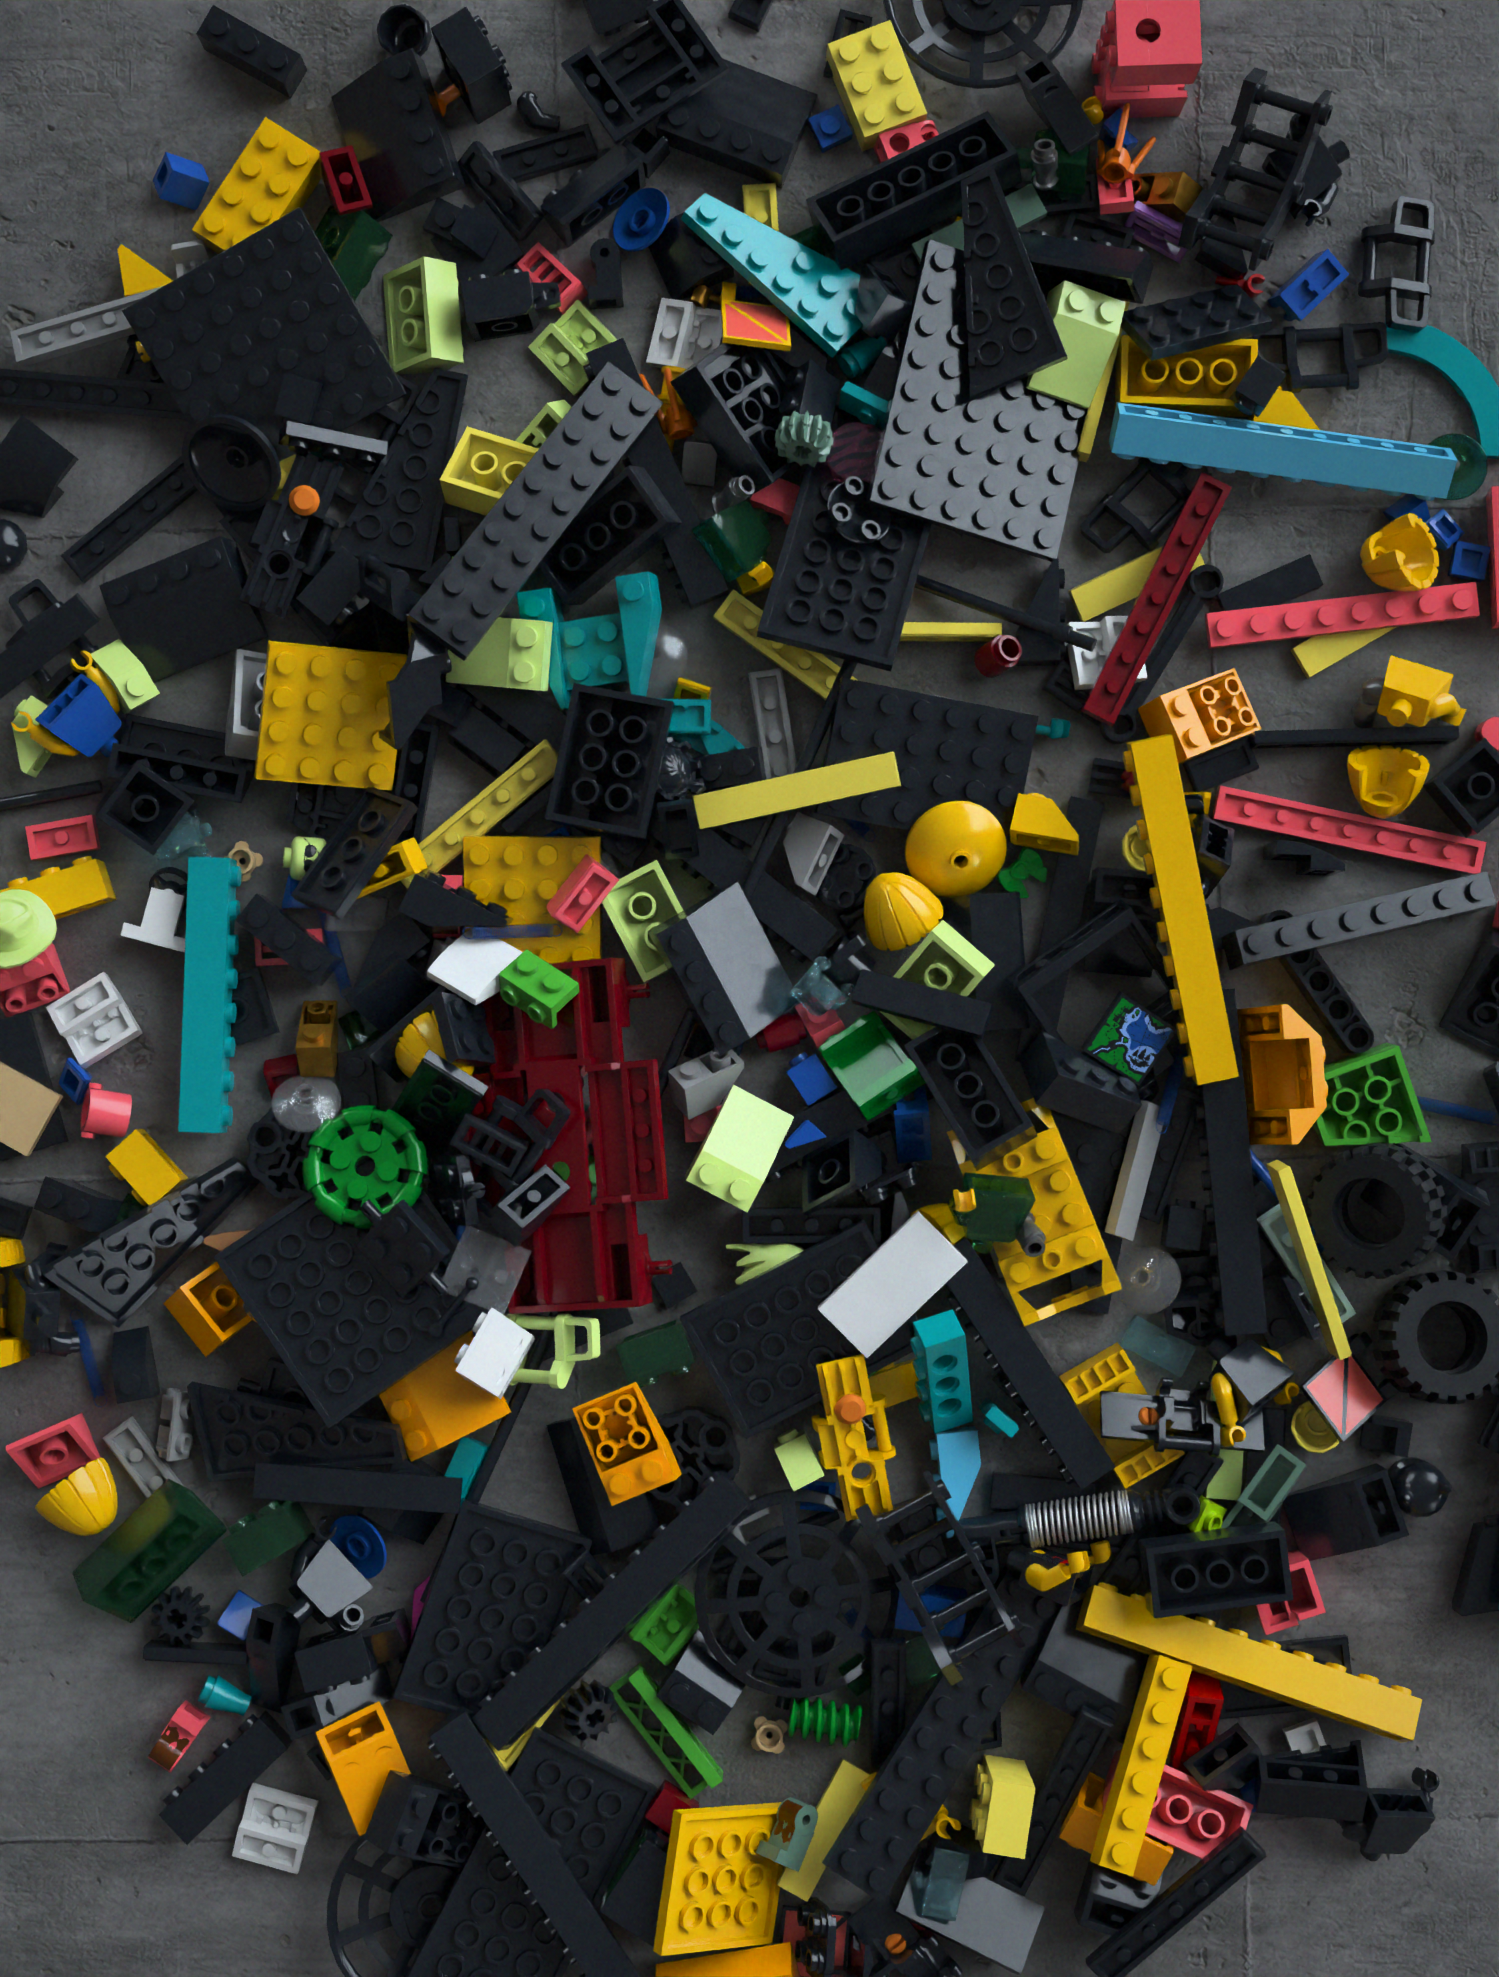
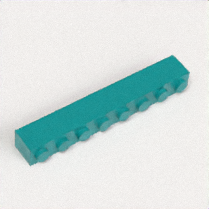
(208, 995)

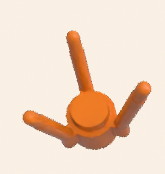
(1117, 163)
(678, 421)

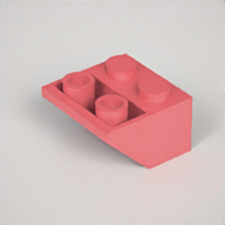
(33, 983)

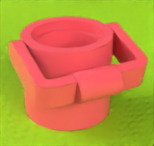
(104, 1112)

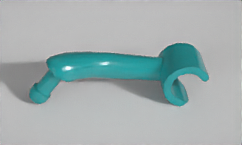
(1058, 729)

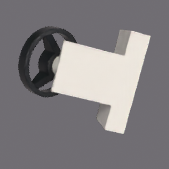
(161, 912)

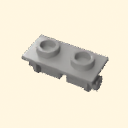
(175, 1440)

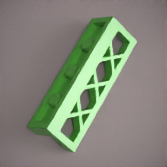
(676, 1728)

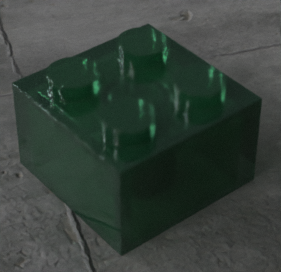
(656, 1352)
(264, 1537)

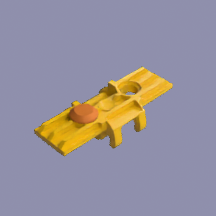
(842, 1434)

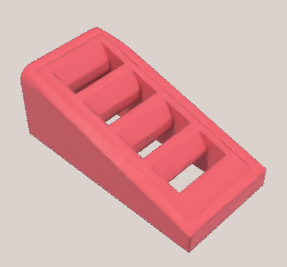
(569, 288)

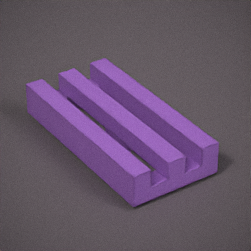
(1160, 227)

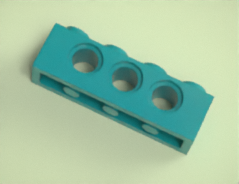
(942, 1371)

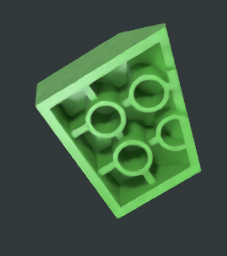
(1370, 1101)

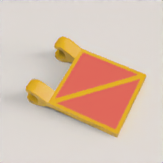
(752, 322)

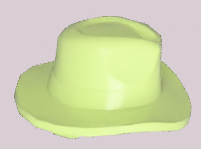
(25, 927)

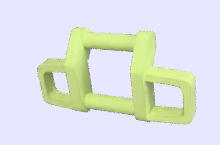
(564, 1347)

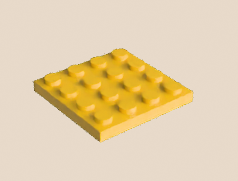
(326, 716)
(523, 878)
(716, 1883)

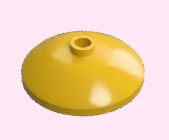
(954, 831)

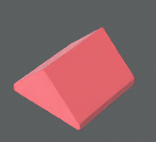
(54, 1451)

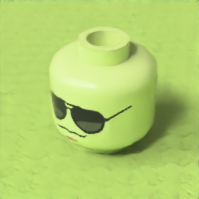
(302, 855)

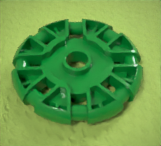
(356, 1147)

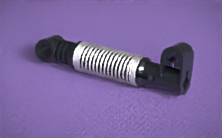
(1062, 1520)

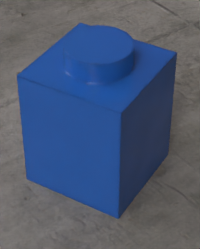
(810, 1078)

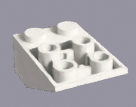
(493, 1353)

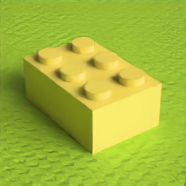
(874, 82)
(1002, 1806)

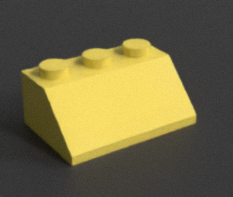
(482, 470)

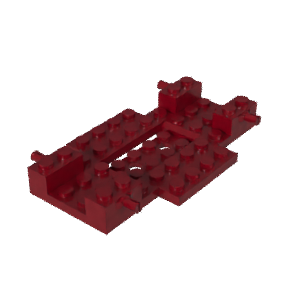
(583, 1251)

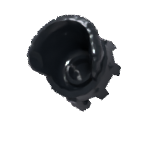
(678, 773)

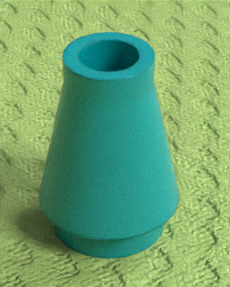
(858, 357)
(223, 1696)

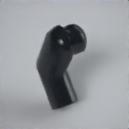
(533, 115)

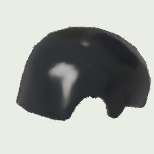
(402, 29)
(12, 545)

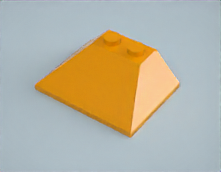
(1281, 1074)

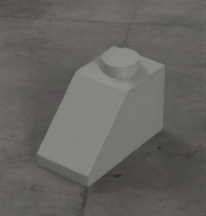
(810, 850)

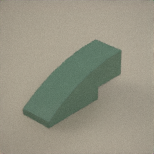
(1266, 1489)

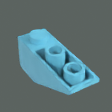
(958, 1466)

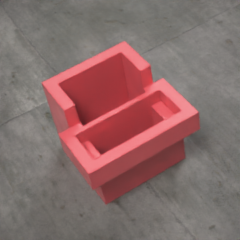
(1306, 1598)

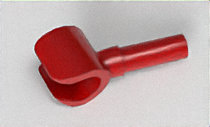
(1244, 284)

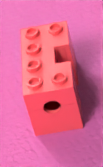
(1147, 56)

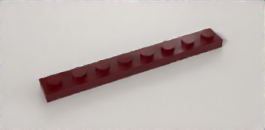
(1156, 599)

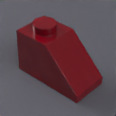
(344, 180)

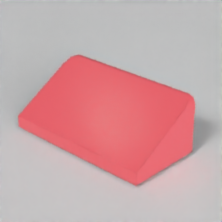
(581, 893)

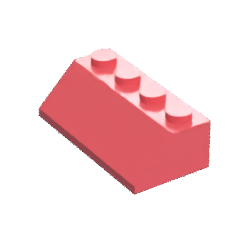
(1187, 1814)

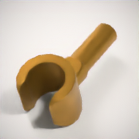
(703, 295)

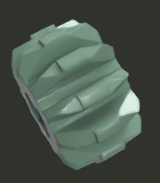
(804, 438)

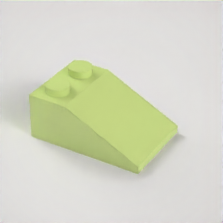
(1088, 330)
(508, 656)
(739, 1148)

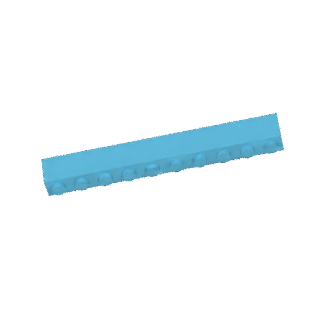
(1281, 451)

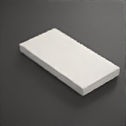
(892, 1284)

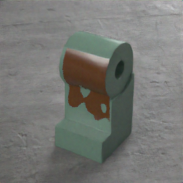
(791, 1834)

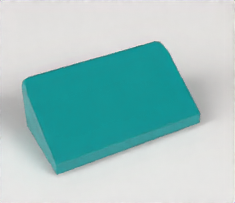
(467, 1462)

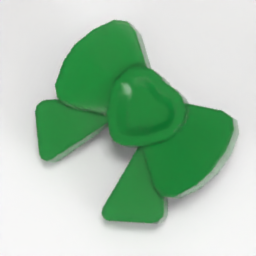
(1027, 863)

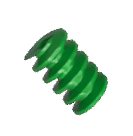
(824, 1721)

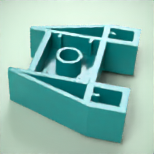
(604, 647)

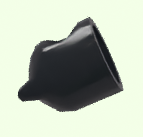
(1419, 1487)

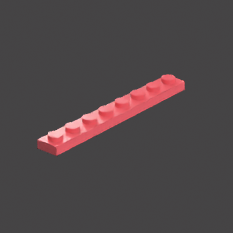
(1342, 615)
(1348, 830)

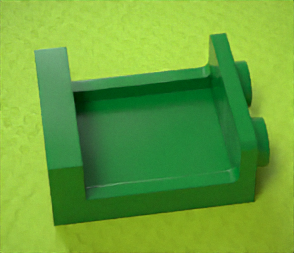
(870, 1065)

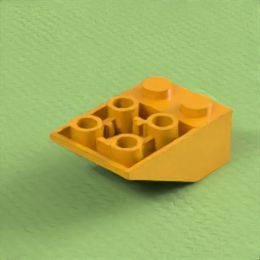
(1202, 715)
(626, 1443)
(359, 1756)

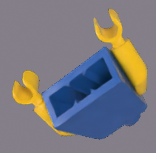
(80, 717)

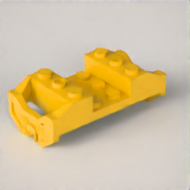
(1060, 1214)

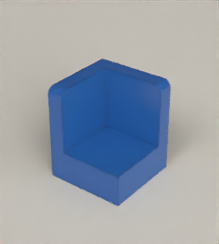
(181, 181)

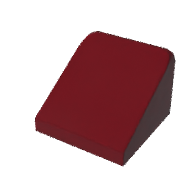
(279, 1070)

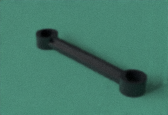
(1165, 649)

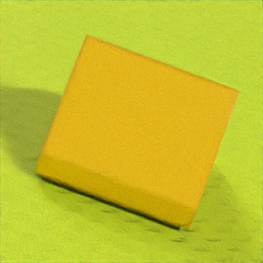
(691, 690)

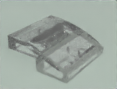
(492, 1262)

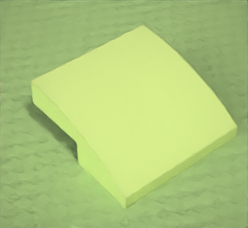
(565, 345)

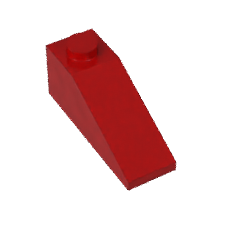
(1196, 1719)

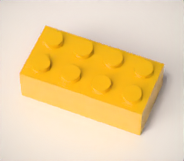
(264, 184)
(1185, 382)

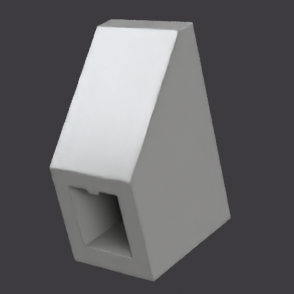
(703, 1081)

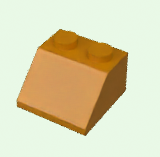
(209, 1309)

